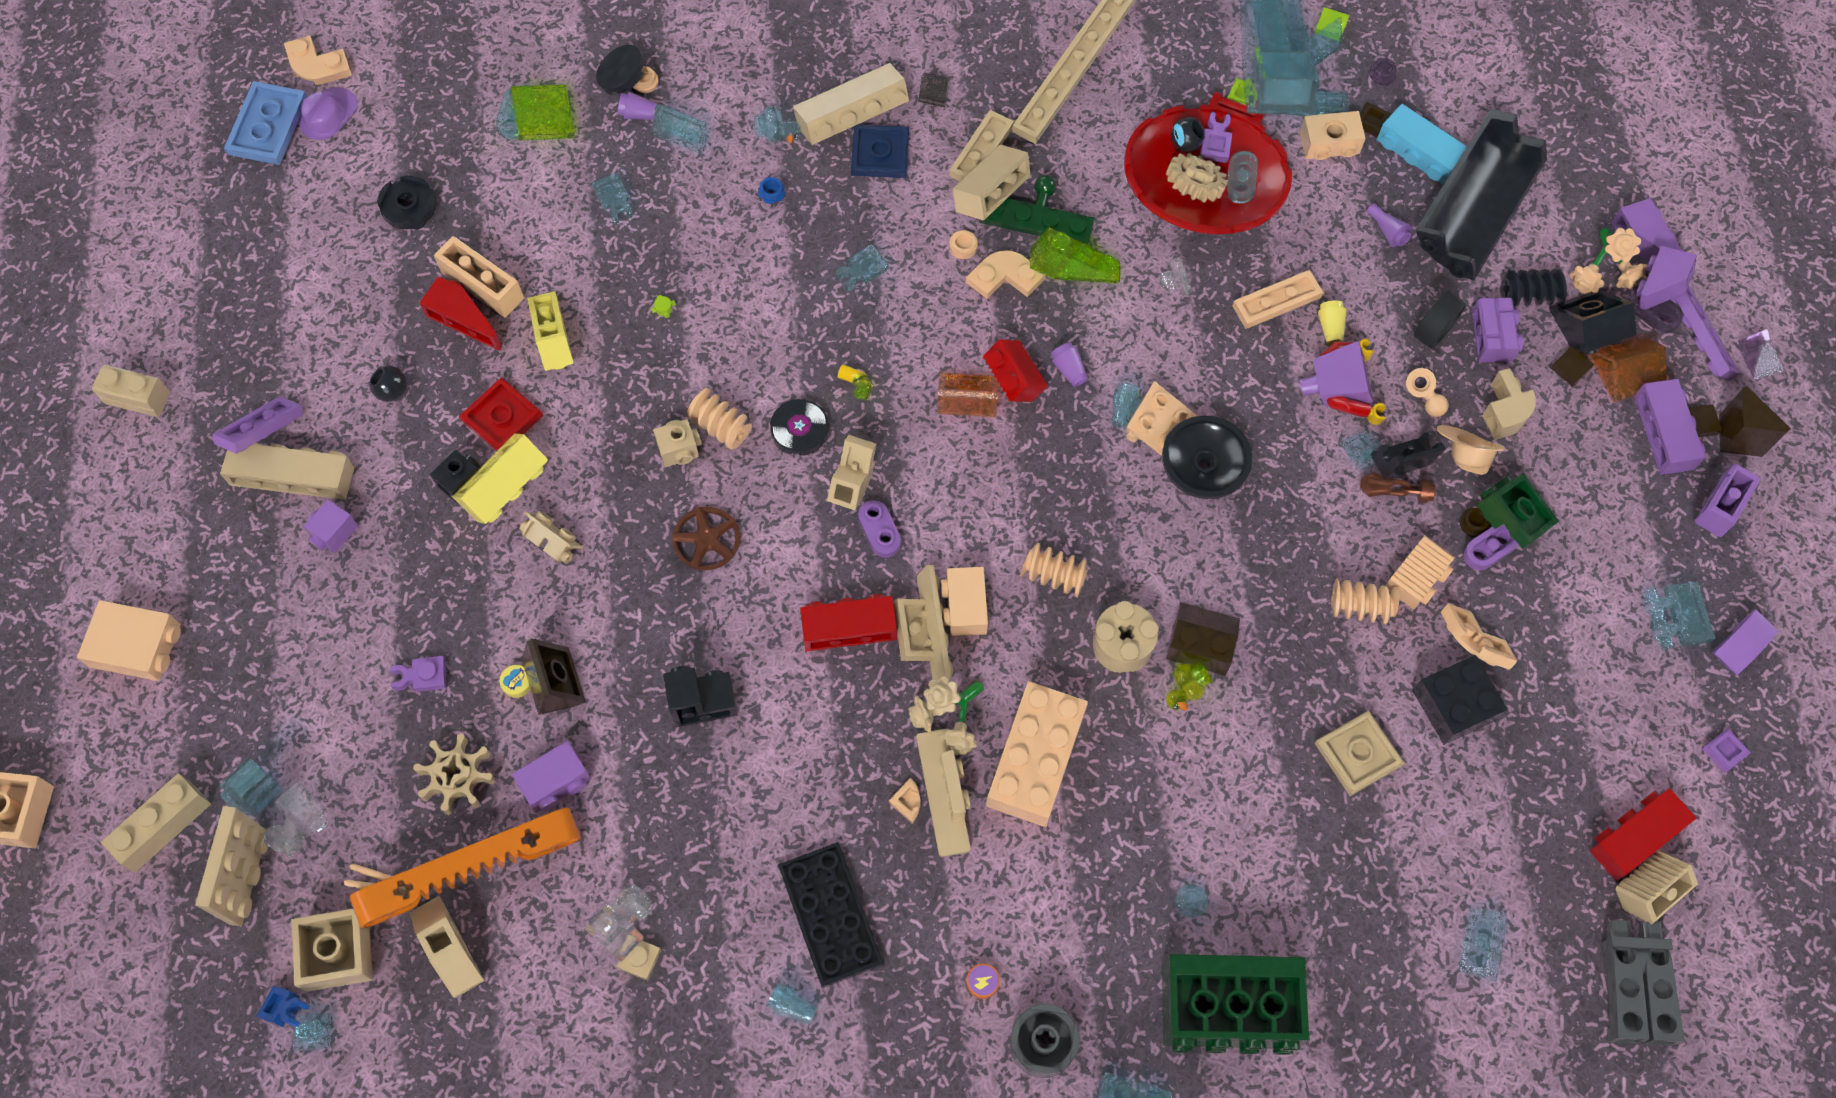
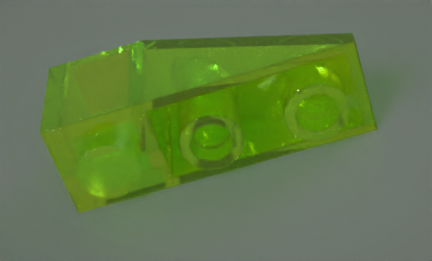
(1071, 260)

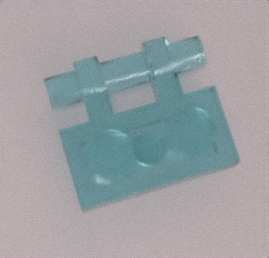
(1687, 612)

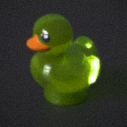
(1191, 684)

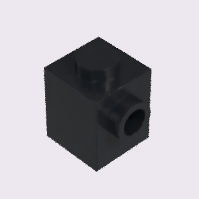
(454, 472)

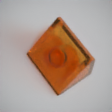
(1629, 366)
(967, 394)

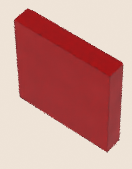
(500, 414)

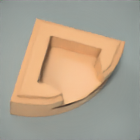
(907, 800)

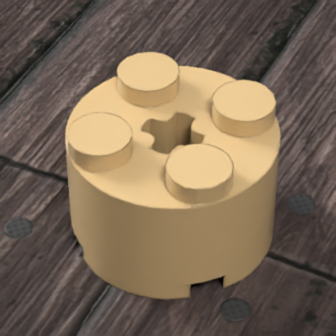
(1122, 621)

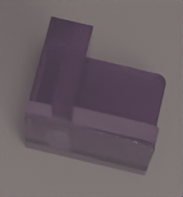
(1761, 355)

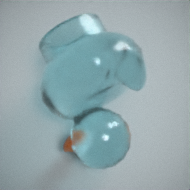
(771, 126)

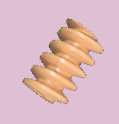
(717, 420)
(1055, 569)
(1364, 600)

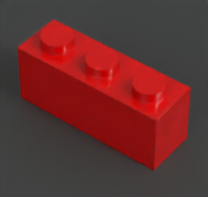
(848, 622)
(1641, 833)

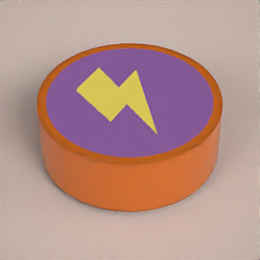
(983, 981)

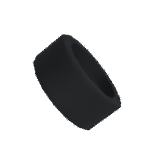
(1439, 320)

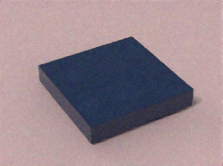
(880, 151)

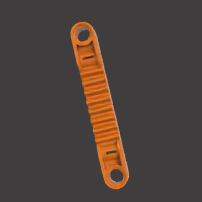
(379, 900)

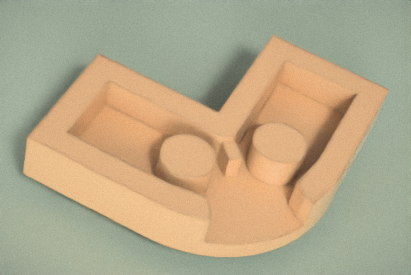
(316, 68)
(1004, 267)
(1470, 636)

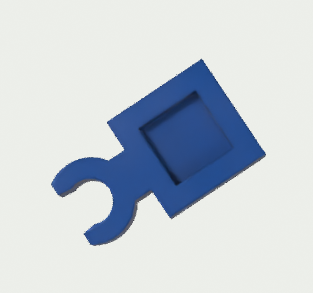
(281, 1007)

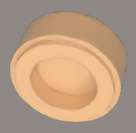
(963, 244)

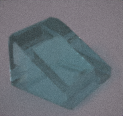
(1359, 449)

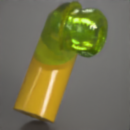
(859, 379)

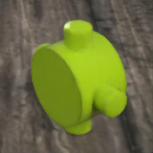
(663, 306)

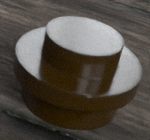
(1473, 522)

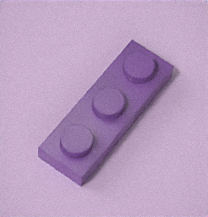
(257, 424)

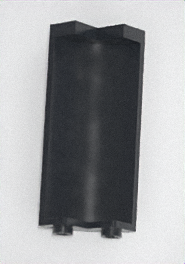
(1481, 195)

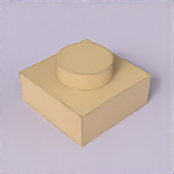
(640, 960)

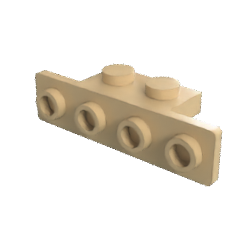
(922, 628)
(944, 794)

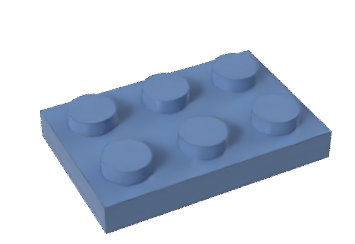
(265, 123)

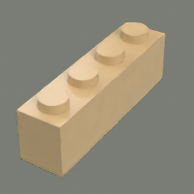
(851, 103)
(289, 470)

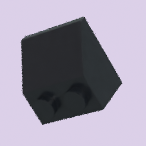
(1595, 321)

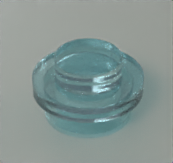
(1191, 900)

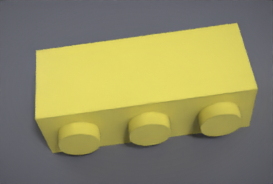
(501, 479)

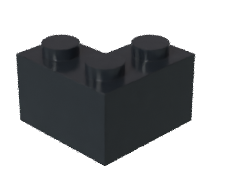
(698, 698)

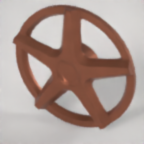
(706, 537)

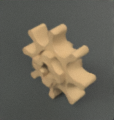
(461, 784)

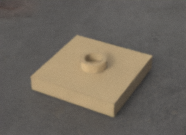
(1359, 753)

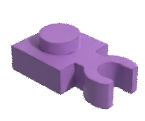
(1217, 141)
(424, 675)

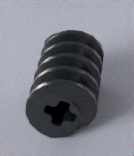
(1534, 285)

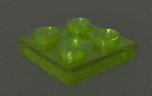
(542, 112)

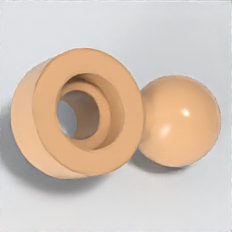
(1435, 404)

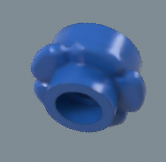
(768, 185)

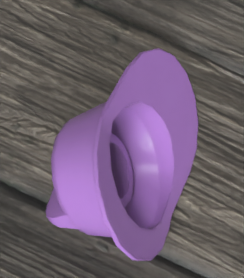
(326, 112)

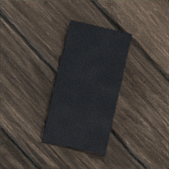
(830, 915)

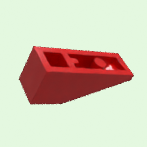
(452, 307)

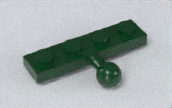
(1037, 217)

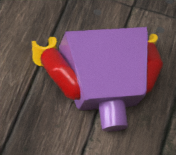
(1344, 380)

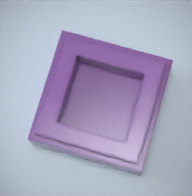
(1726, 750)

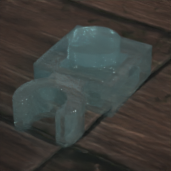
(612, 195)
(864, 265)

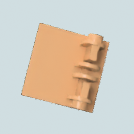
(1156, 417)

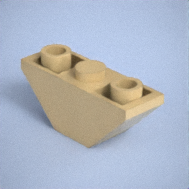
(445, 947)

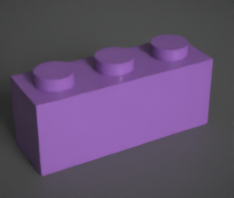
(1670, 426)

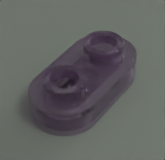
(1652, 315)

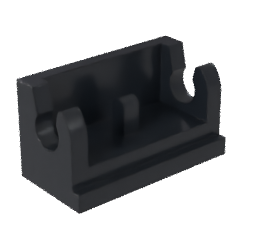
(1406, 456)

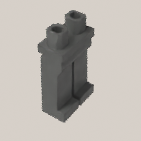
(1641, 986)

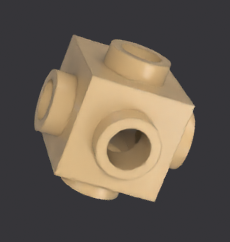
(677, 442)

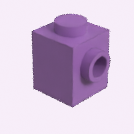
(329, 527)

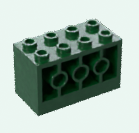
(1247, 985)

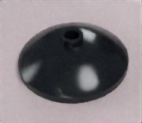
(1212, 442)

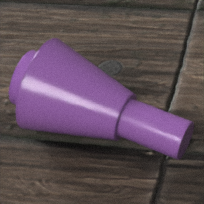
(1395, 230)

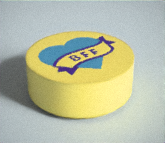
(514, 681)

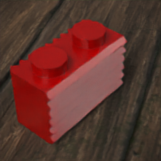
(1015, 371)

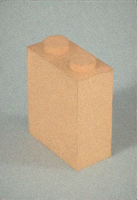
(129, 640)

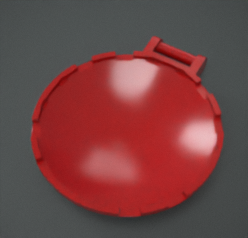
(1151, 153)

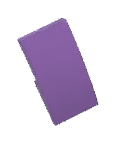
(1745, 642)

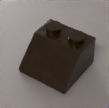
(1203, 638)

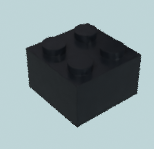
(1459, 699)

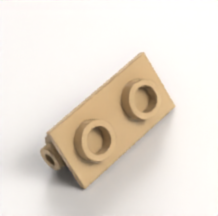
(559, 540)

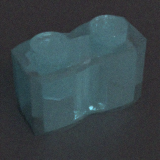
(250, 788)

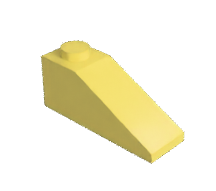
(550, 331)

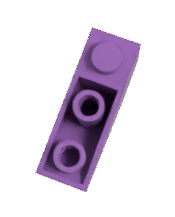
(1648, 226)

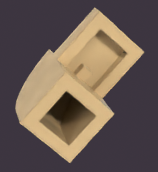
(1513, 407)
(853, 473)

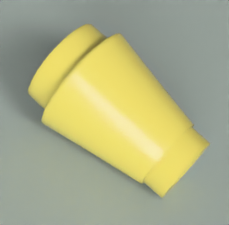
(1333, 319)

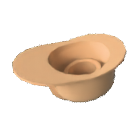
(1469, 450)

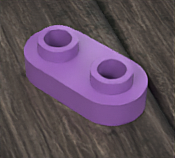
(878, 527)
(1489, 548)

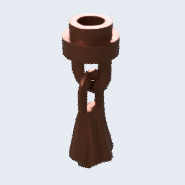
(1375, 485)

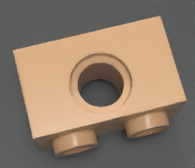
(1332, 135)

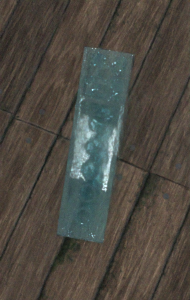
(1276, 58)

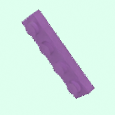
(1706, 336)

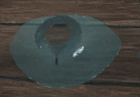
(1326, 40)

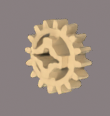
(1196, 177)

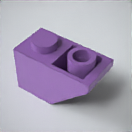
(1668, 277)

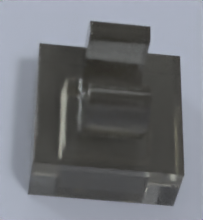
(934, 89)

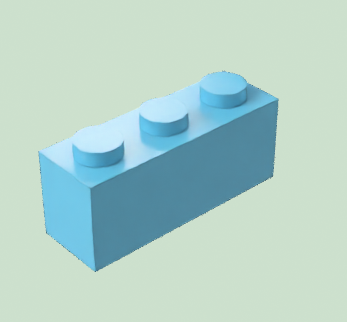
(1421, 143)

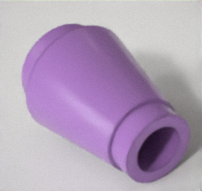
(636, 107)
(1069, 363)

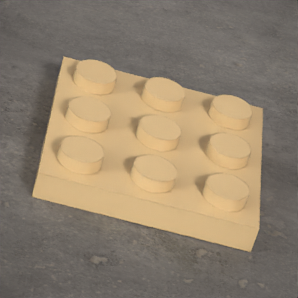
(232, 867)

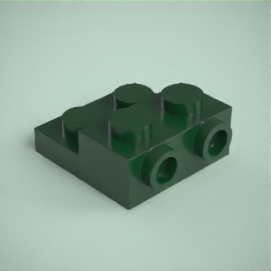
(1518, 508)

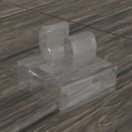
(1176, 278)

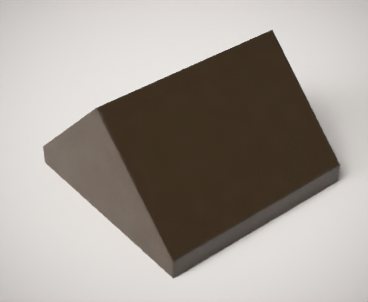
(1749, 426)
(551, 676)

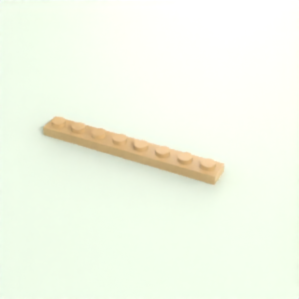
(1070, 69)

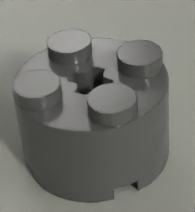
(1059, 1029)

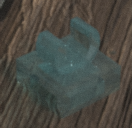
(312, 1032)

